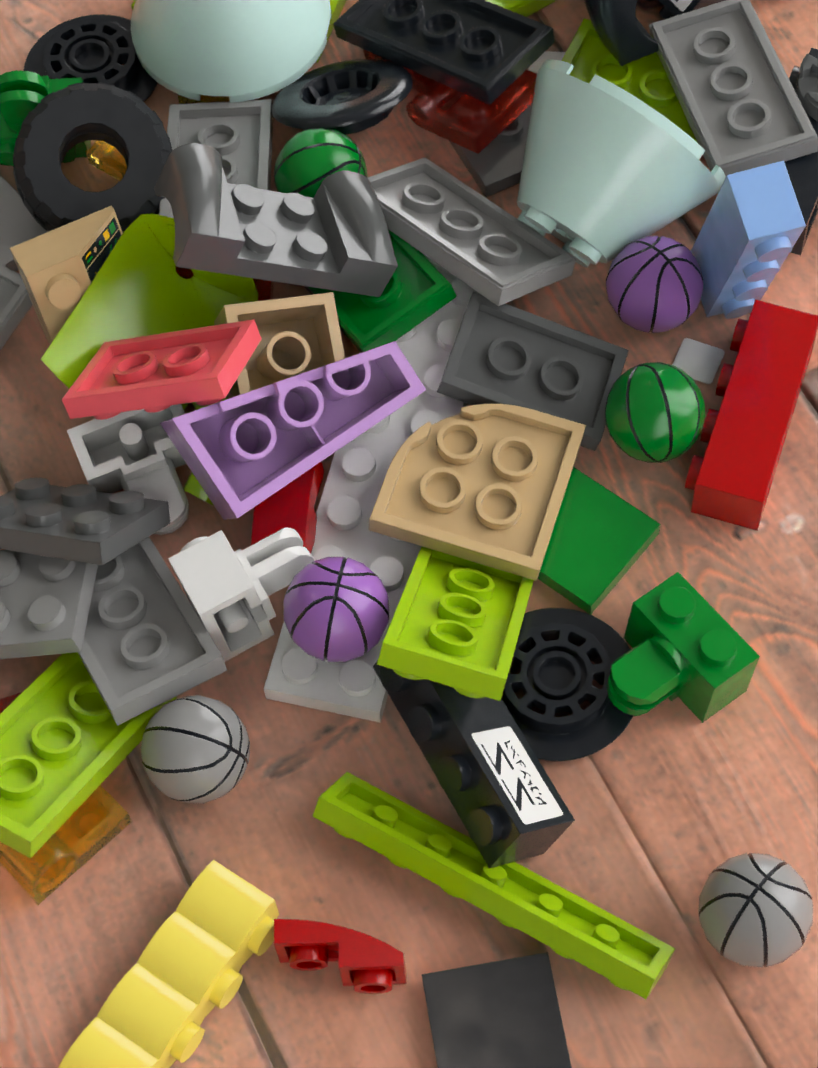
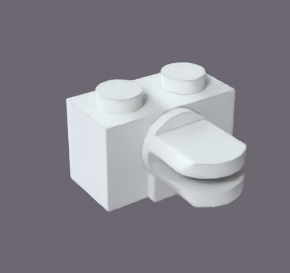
(134, 456)
(233, 586)

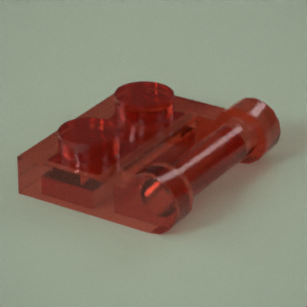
(468, 119)

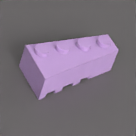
(278, 432)

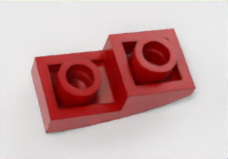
(290, 508)
(361, 959)

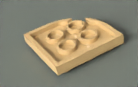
(481, 486)

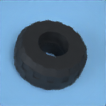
(81, 115)

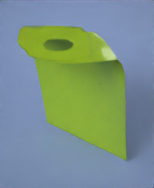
(141, 296)

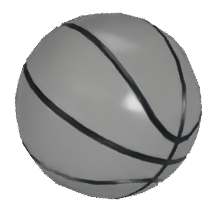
(195, 749)
(755, 910)

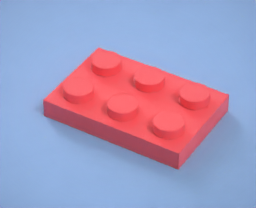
(163, 370)

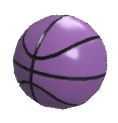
(654, 284)
(336, 609)

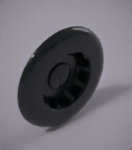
(92, 50)
(343, 96)
(558, 677)

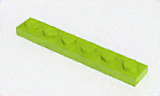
(508, 892)

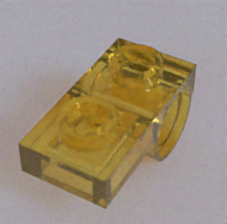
(69, 848)

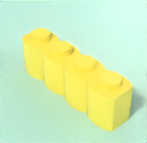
(180, 976)

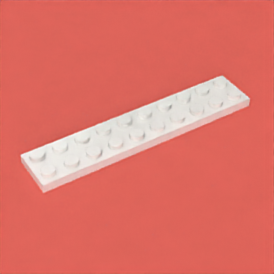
(344, 517)

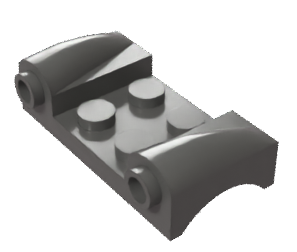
(276, 236)

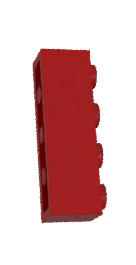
(754, 414)

